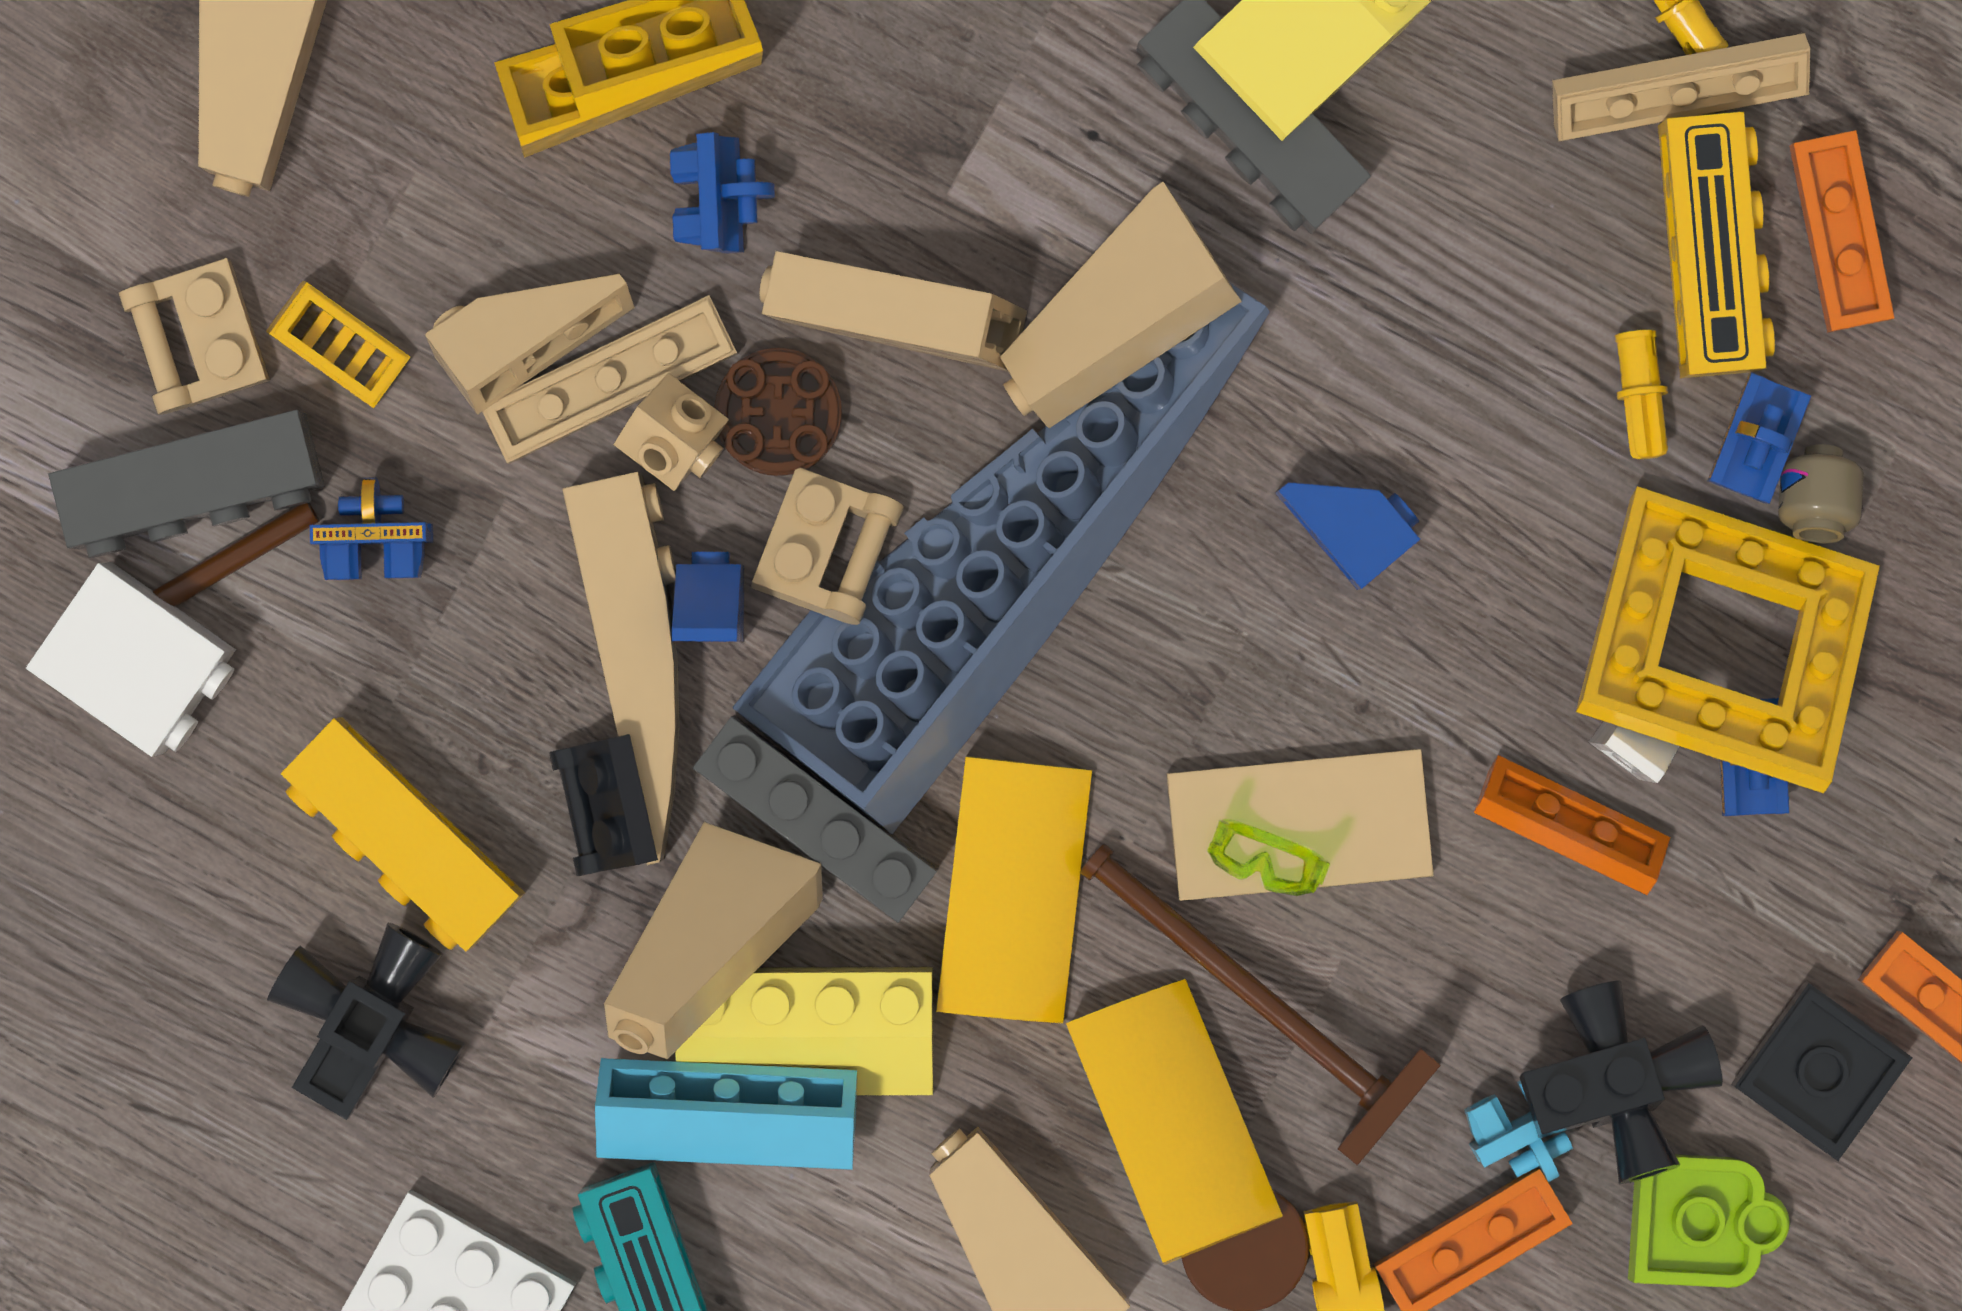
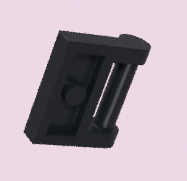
(605, 805)

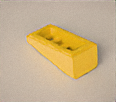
(292, 313)

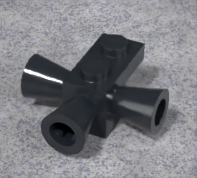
(365, 1022)
(1619, 1081)

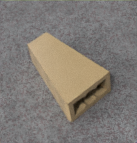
(249, 84)
(891, 309)
(1118, 312)
(707, 936)
(1013, 1237)

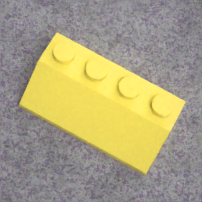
(828, 1020)

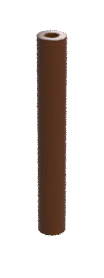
(237, 555)

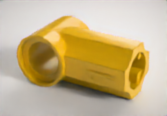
(1341, 1260)

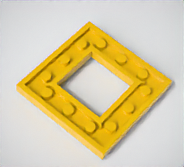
(1629, 689)

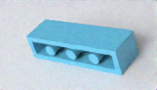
(726, 1113)

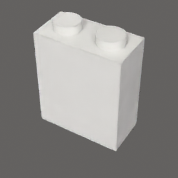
(133, 660)

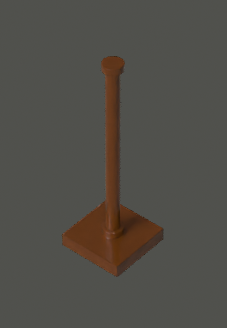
(1379, 1097)

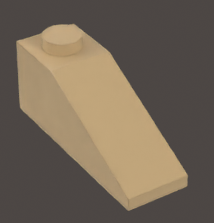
(517, 334)

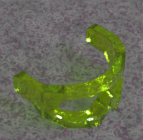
(1314, 866)

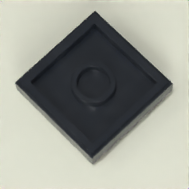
(1821, 1071)

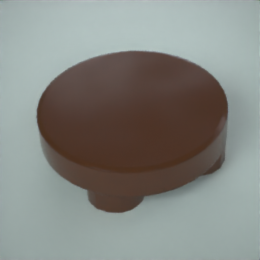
(778, 411)
(1253, 1266)

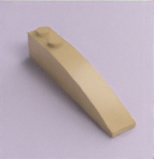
(632, 624)

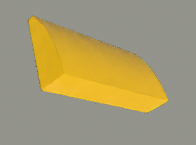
(1014, 890)
(1174, 1120)

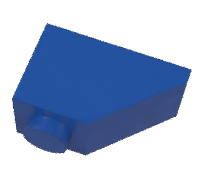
(1353, 526)
(709, 599)

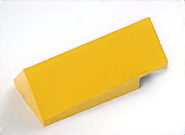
(623, 64)

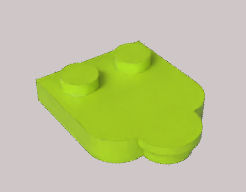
(1703, 1224)

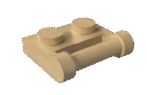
(214, 328)
(806, 539)

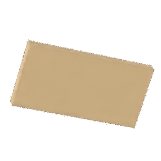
(1351, 809)

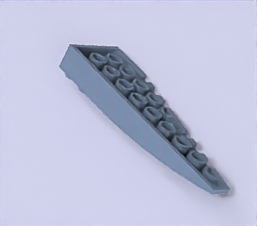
(984, 584)

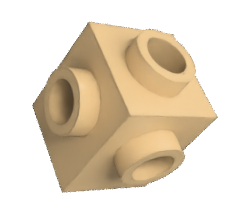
(673, 433)

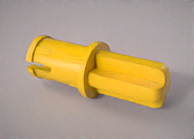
(1690, 25)
(1642, 393)

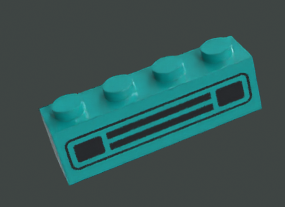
(637, 1243)

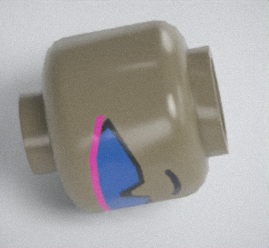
(1821, 494)

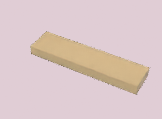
(1681, 87)
(608, 379)

